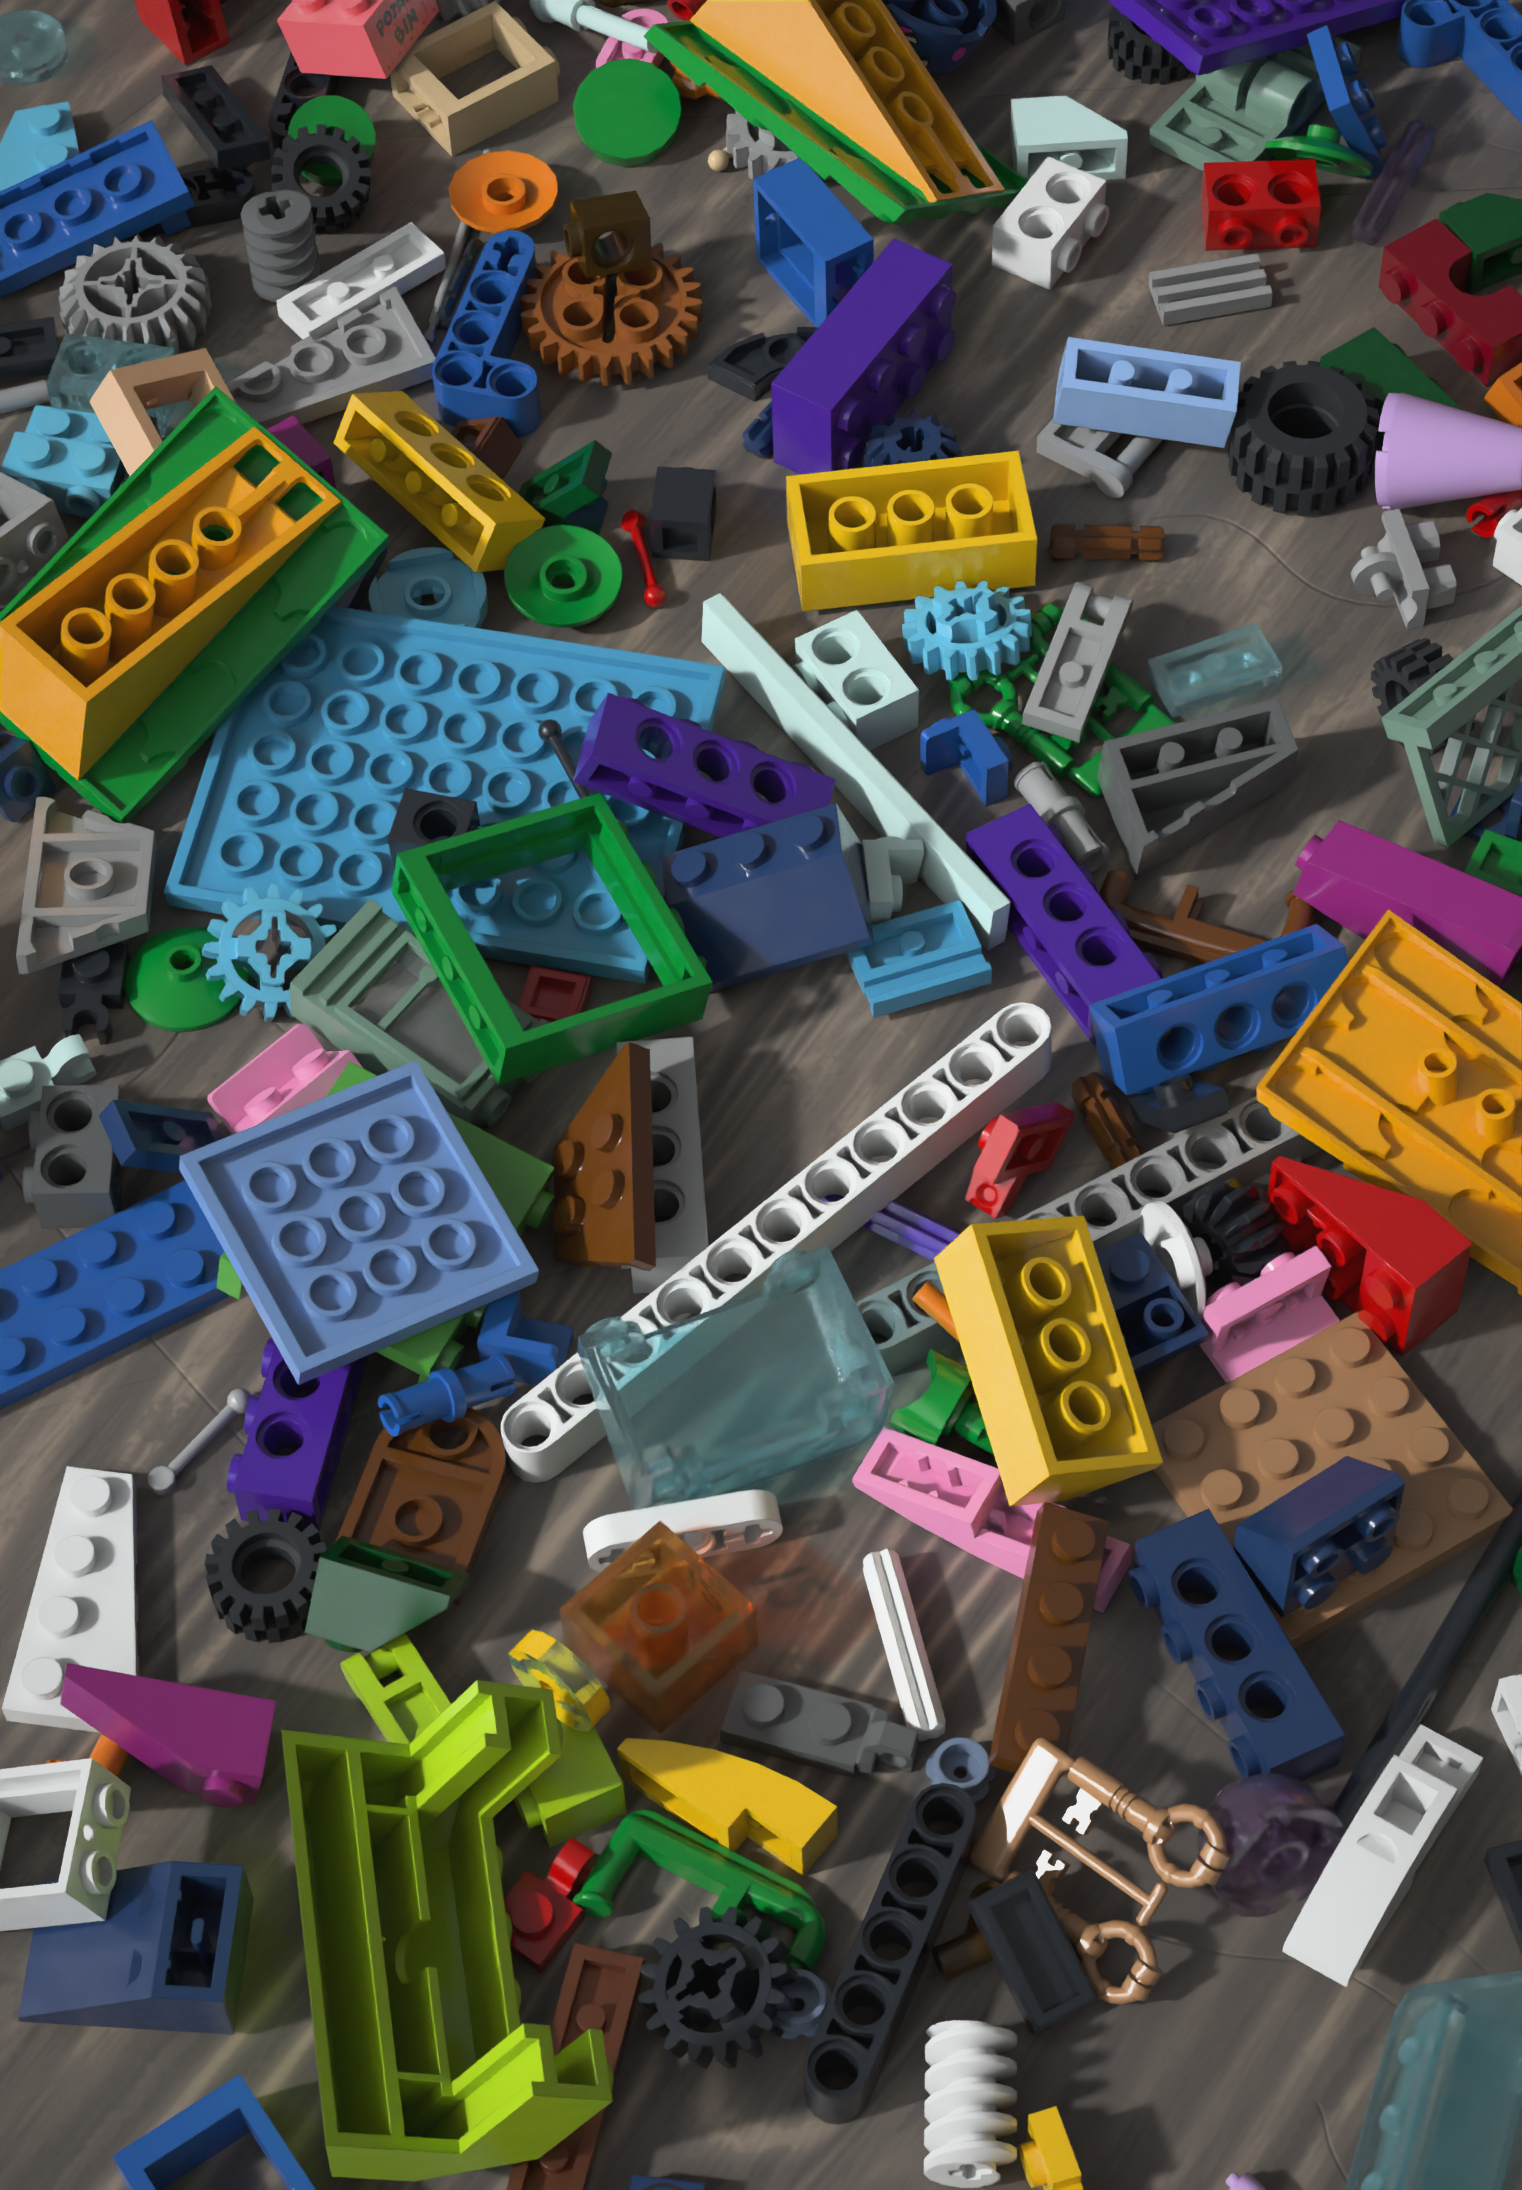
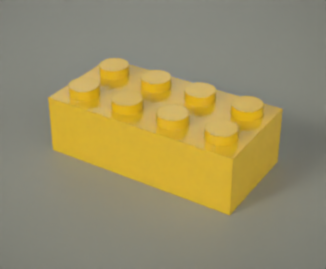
(910, 529)

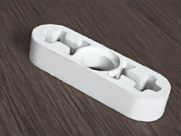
(705, 1524)

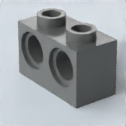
(73, 1156)

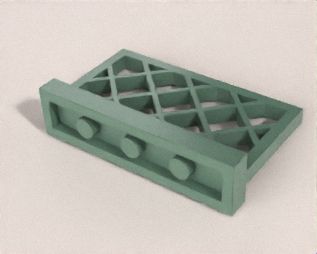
(1447, 709)

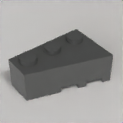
(1193, 778)

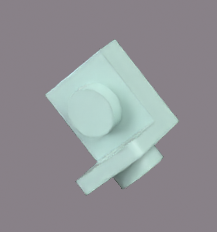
(887, 866)

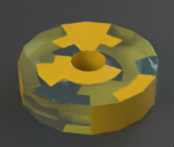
(548, 1664)

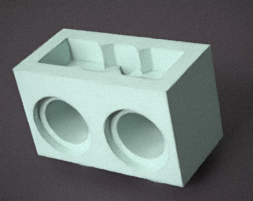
(858, 679)

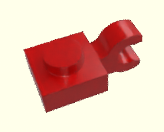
(544, 1910)

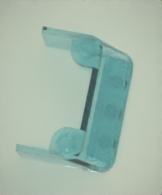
(1446, 2089)

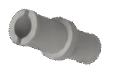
(1065, 812)

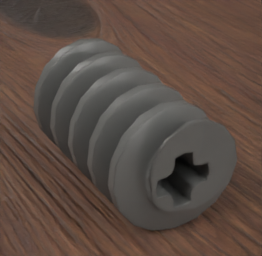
(280, 242)

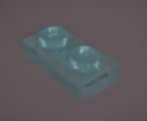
(1214, 670)

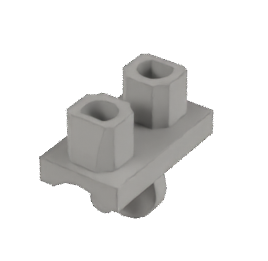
(1396, 569)

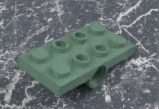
(1242, 108)

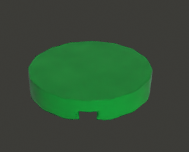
(627, 112)

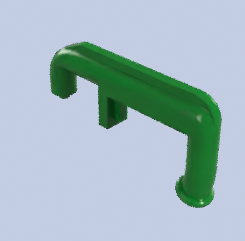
(711, 1867)

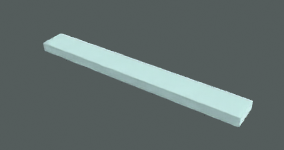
(855, 769)

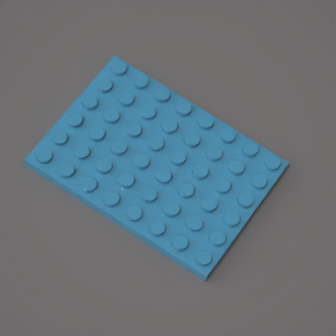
(390, 703)

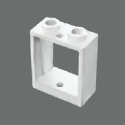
(92, 1843)

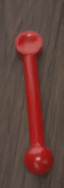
(634, 523)

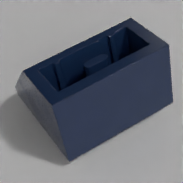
(1148, 1304)
(1321, 1534)

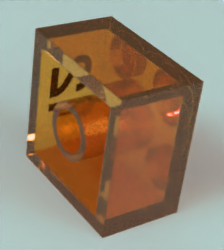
(660, 1626)

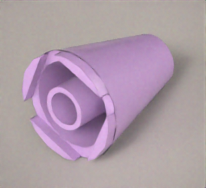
(1442, 454)

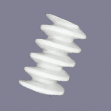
(966, 2102)

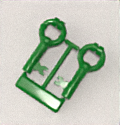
(1055, 749)

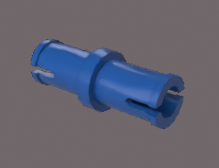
(446, 1395)

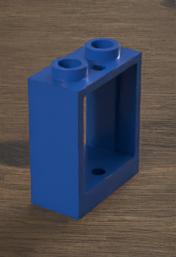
(808, 239)
(200, 2134)

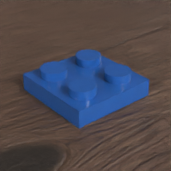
(1348, 98)

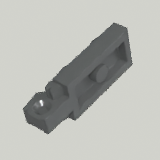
(814, 1727)

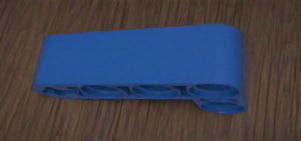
(1478, 31)
(473, 364)

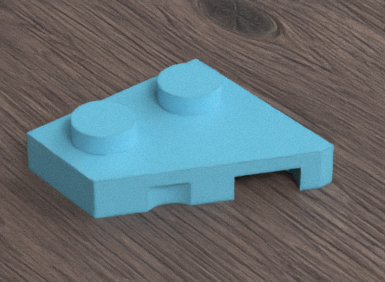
(36, 142)

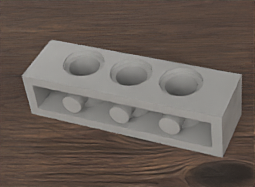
(677, 1142)

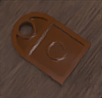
(431, 1497)

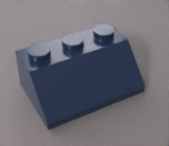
(772, 896)

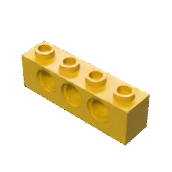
(436, 478)

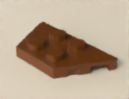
(607, 1172)

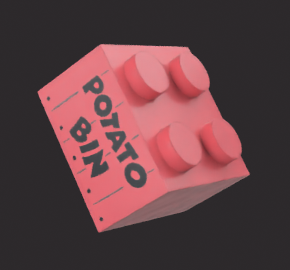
(354, 35)

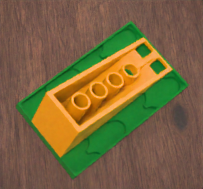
(845, 99)
(175, 605)

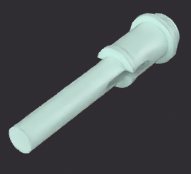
(585, 15)

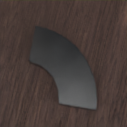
(756, 362)

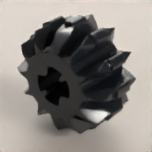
(1236, 1229)

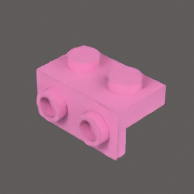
(1267, 1314)

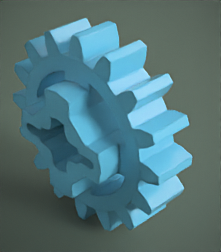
(969, 630)
(242, 951)

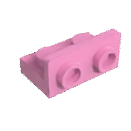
(279, 1080)

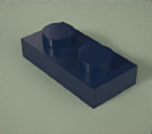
(156, 1135)

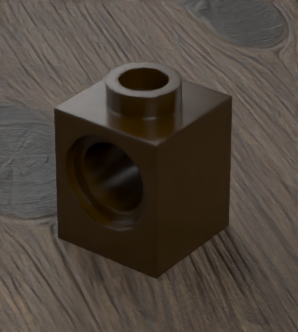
(621, 251)

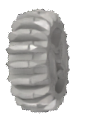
(137, 294)

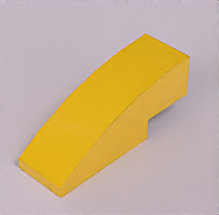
(732, 1799)

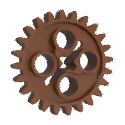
(652, 316)

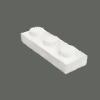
(397, 260)

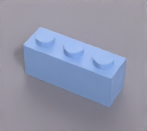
(1146, 392)

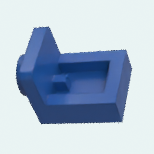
(971, 746)

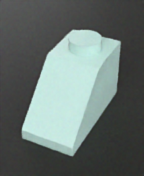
(1067, 133)

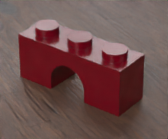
(1428, 280)

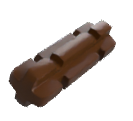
(1107, 542)
(1105, 1119)

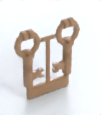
(1020, 1811)

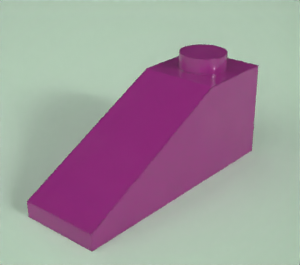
(188, 1734)

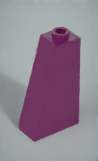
(1362, 876)

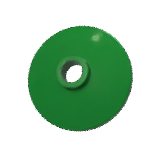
(1324, 147)
(563, 557)
(175, 997)

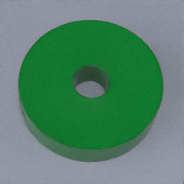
(334, 112)

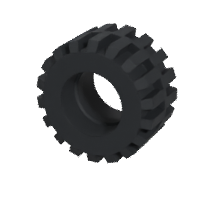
(1300, 471)

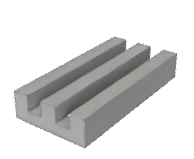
(1208, 283)

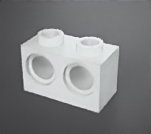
(1049, 223)

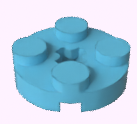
(433, 572)

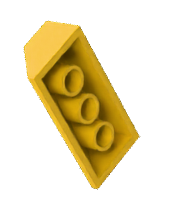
(1046, 1358)

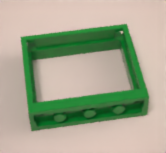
(586, 824)

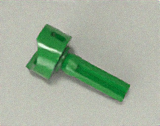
(944, 1406)

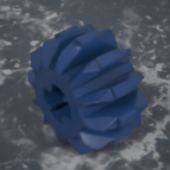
(910, 441)

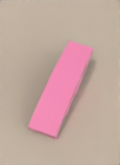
(965, 1505)

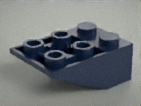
(158, 1960)

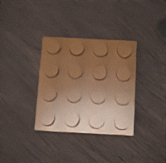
(1301, 1416)

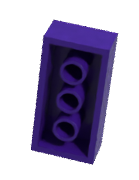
(863, 361)

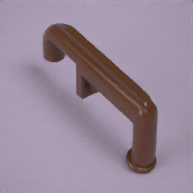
(1184, 934)

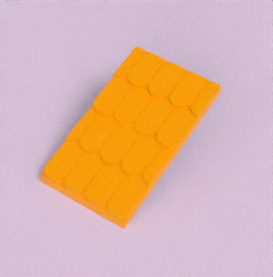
(1416, 1086)

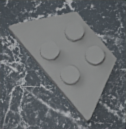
(83, 886)

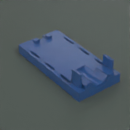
(89, 202)

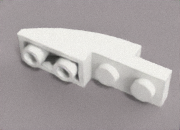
(1381, 1854)

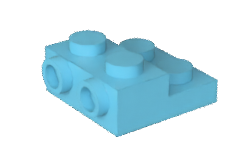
(66, 459)

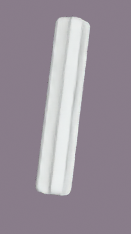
(904, 1644)

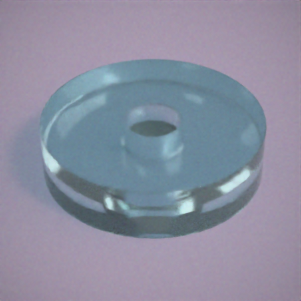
(30, 47)

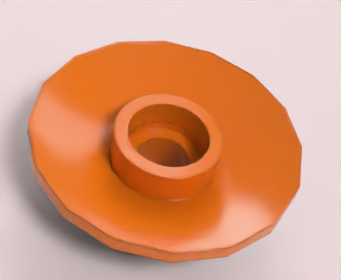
(503, 191)

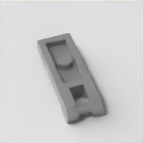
(1076, 662)

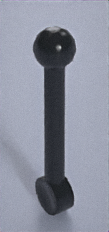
(550, 733)

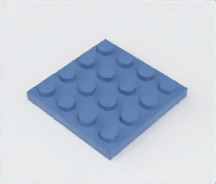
(357, 1221)

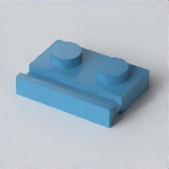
(920, 959)

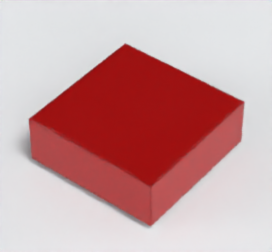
(555, 994)

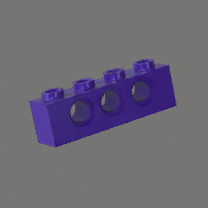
(673, 783)
(1025, 847)
(311, 1423)

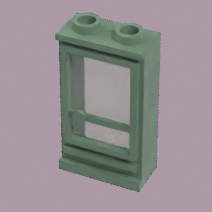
(387, 1005)

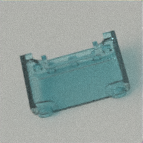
(739, 1386)

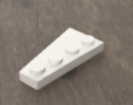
(81, 1598)

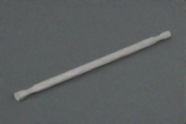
(449, 272)

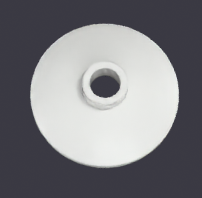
(1182, 1255)

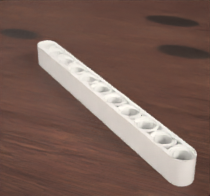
(799, 1211)

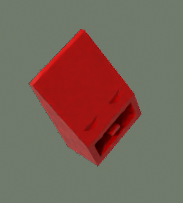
(1385, 1249)

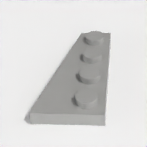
(363, 355)

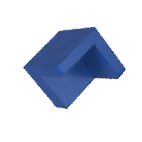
(528, 1344)

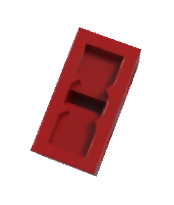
(1260, 205)

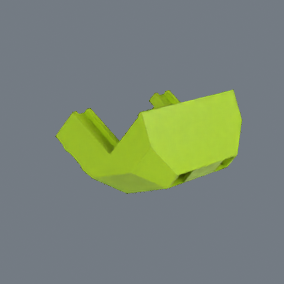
(414, 1946)

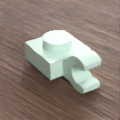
(27, 1073)

